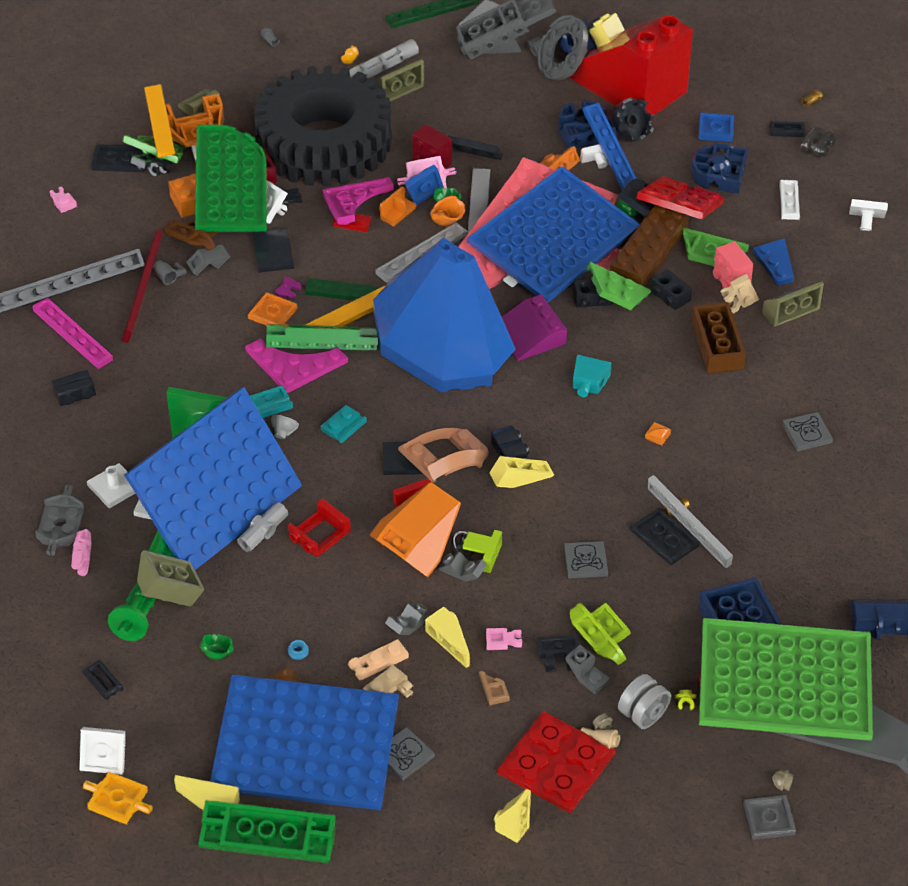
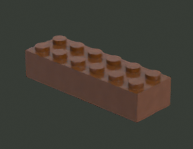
(650, 245)

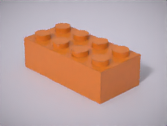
(184, 194)

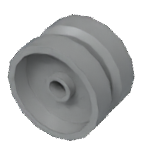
(644, 701)

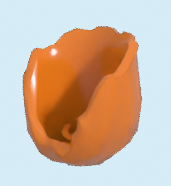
(447, 211)

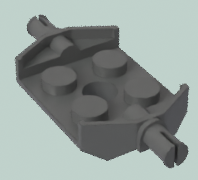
(60, 509)

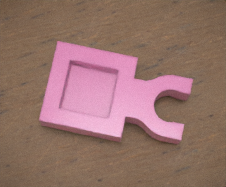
(63, 201)
(500, 639)

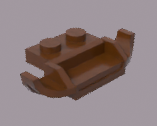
(188, 234)

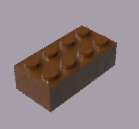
(718, 337)

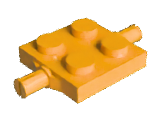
(117, 797)

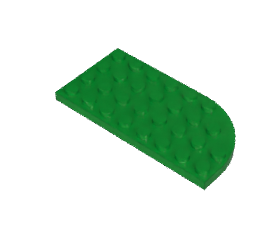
(229, 181)

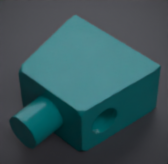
(590, 375)

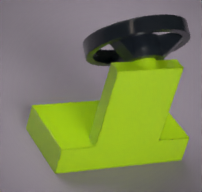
(480, 543)

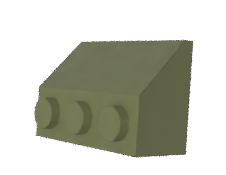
(403, 80)
(793, 303)
(168, 579)

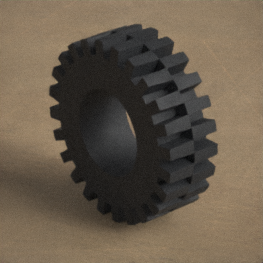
(330, 152)

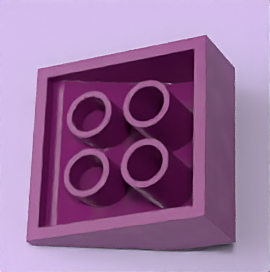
(534, 328)

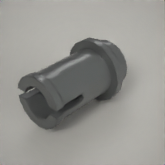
(267, 34)

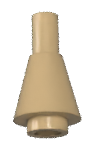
(606, 737)

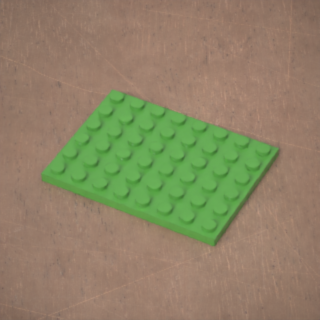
(786, 679)

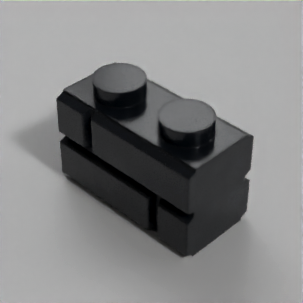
(73, 388)

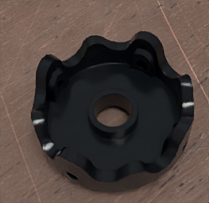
(641, 119)

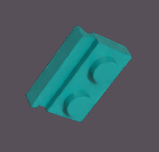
(272, 401)
(343, 424)

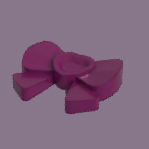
(284, 290)

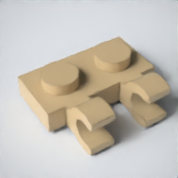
(743, 289)
(390, 681)

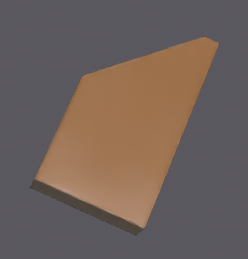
(494, 689)

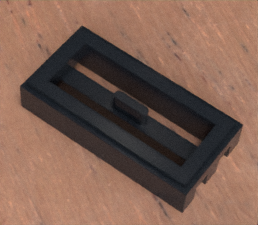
(787, 129)
(110, 690)

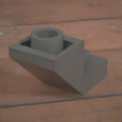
(203, 257)
(461, 568)
(410, 620)
(582, 665)

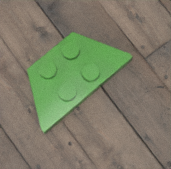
(148, 146)
(702, 246)
(617, 288)

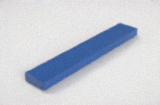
(609, 144)

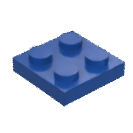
(716, 127)
(424, 184)

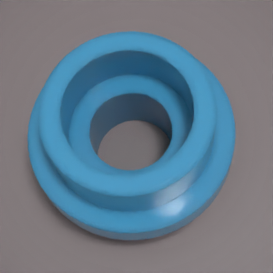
(298, 645)

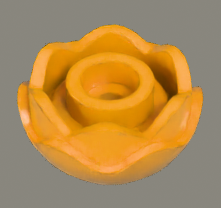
(350, 55)

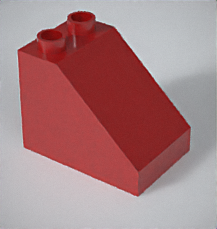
(641, 64)

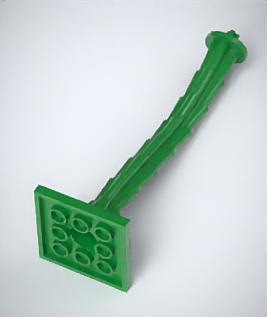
(130, 620)

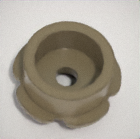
(602, 722)

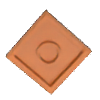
(272, 310)

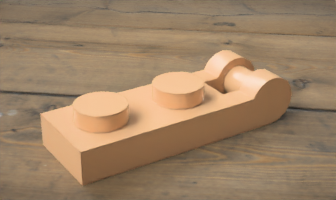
(378, 660)

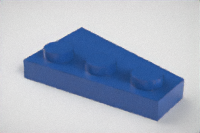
(775, 261)

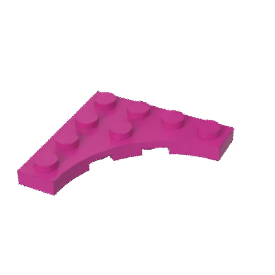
(346, 199)
(294, 369)

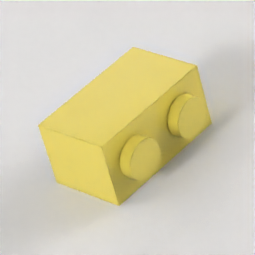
(606, 29)

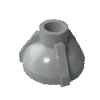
(283, 426)

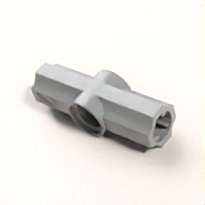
(262, 527)

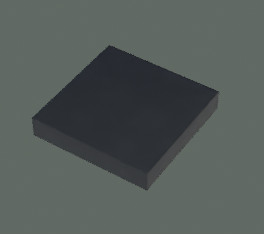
(395, 462)

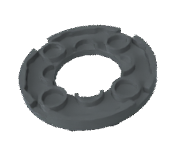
(560, 27)

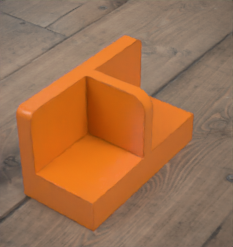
(396, 207)

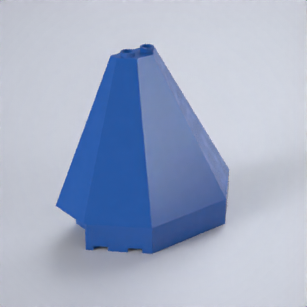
(442, 321)

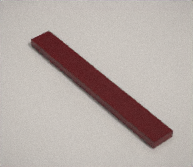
(142, 286)

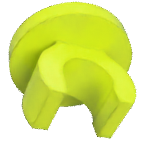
(685, 696)

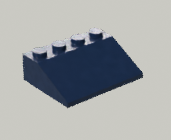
(738, 602)

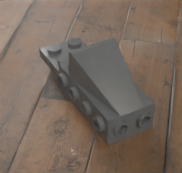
(500, 32)

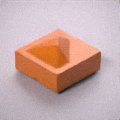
(657, 433)

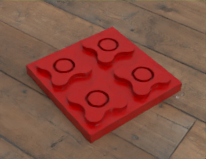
(680, 197)
(556, 762)

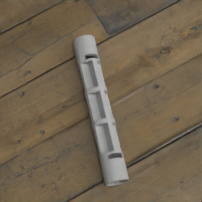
(386, 59)

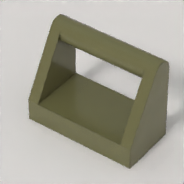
(194, 104)

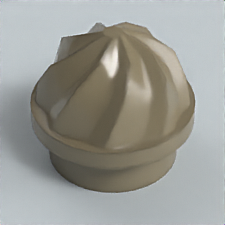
(783, 779)

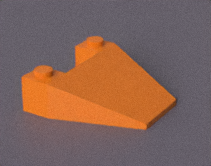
(185, 129)

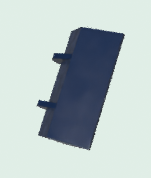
(880, 616)

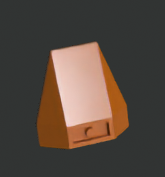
(419, 528)

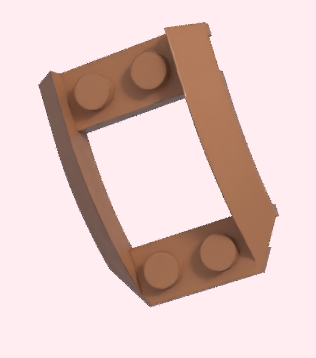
(471, 452)

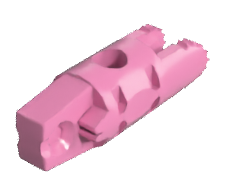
(81, 552)

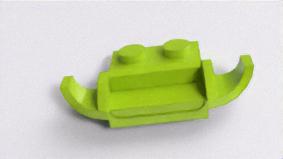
(601, 630)

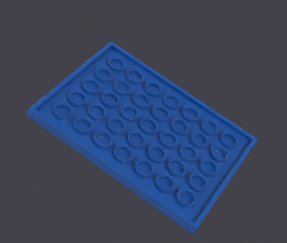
(553, 234)
(213, 479)
(306, 742)

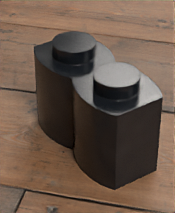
(508, 443)

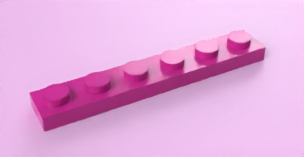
(72, 333)

